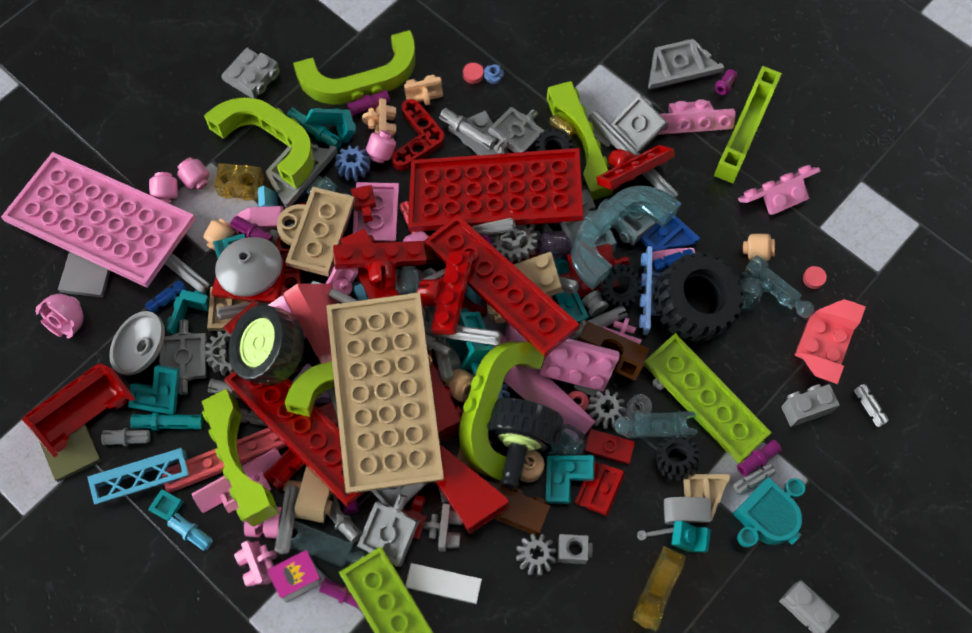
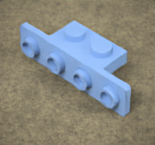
(648, 279)

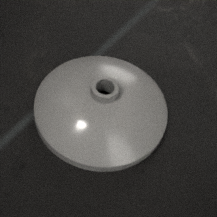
(252, 274)
(137, 343)

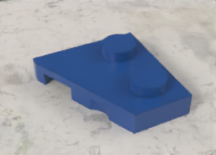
(671, 236)

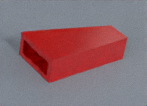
(468, 493)

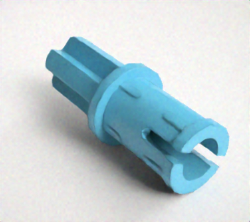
(190, 532)

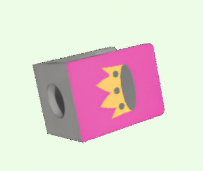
(295, 576)

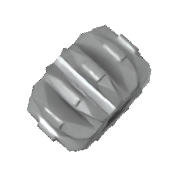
(597, 405)
(531, 547)

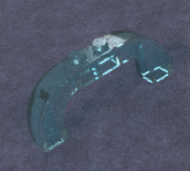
(637, 199)

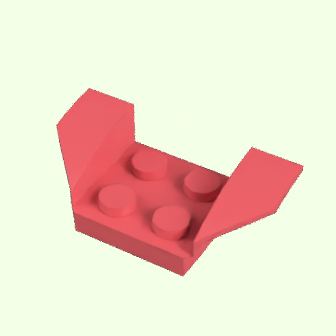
(828, 338)

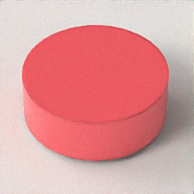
(473, 73)
(814, 277)

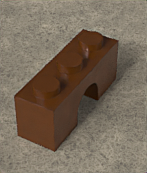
(630, 353)

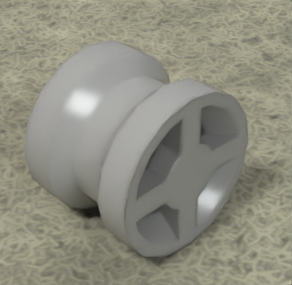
(595, 303)

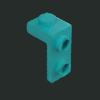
(340, 118)
(195, 299)

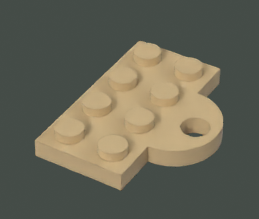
(315, 230)

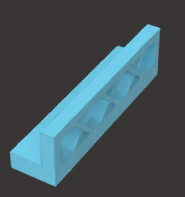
(138, 468)

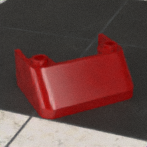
(75, 406)

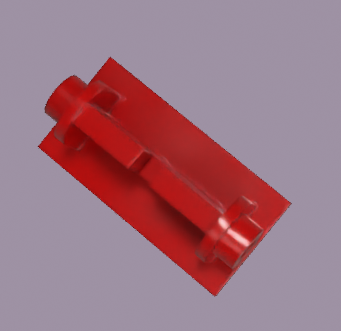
(283, 469)

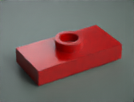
(609, 447)

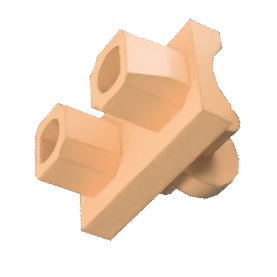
(424, 90)
(378, 118)

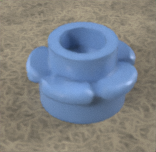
(493, 78)

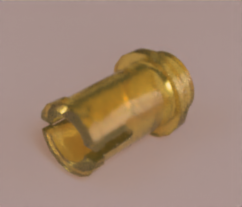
(559, 123)

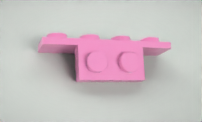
(696, 117)
(783, 193)
(219, 492)

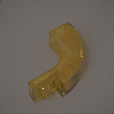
(658, 588)

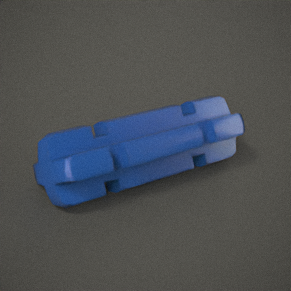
(659, 264)
(165, 297)

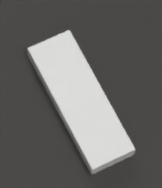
(443, 583)

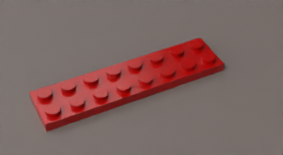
(505, 287)
(310, 438)

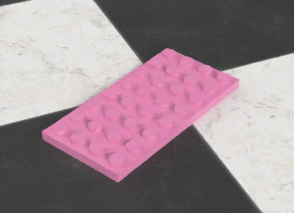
(99, 219)

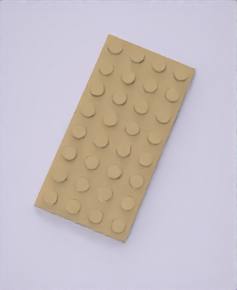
(384, 393)

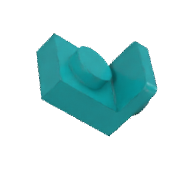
(690, 537)

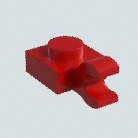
(364, 201)
(415, 513)

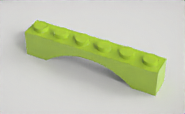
(565, 101)
(747, 124)
(224, 416)

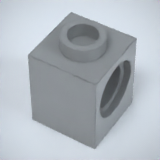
(566, 556)

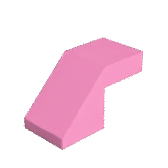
(264, 217)

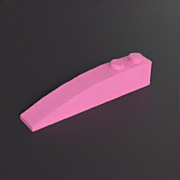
(545, 392)

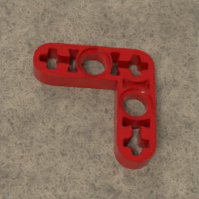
(424, 138)

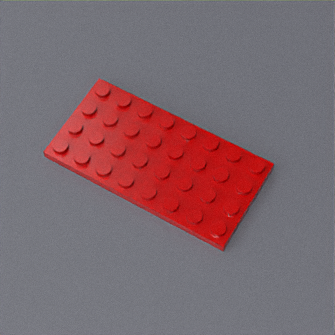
(495, 187)

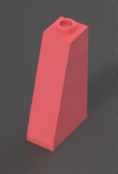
(309, 307)

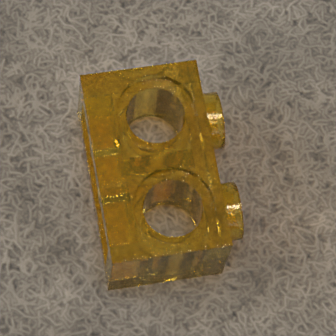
(240, 177)

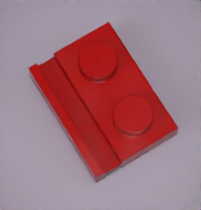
(601, 492)

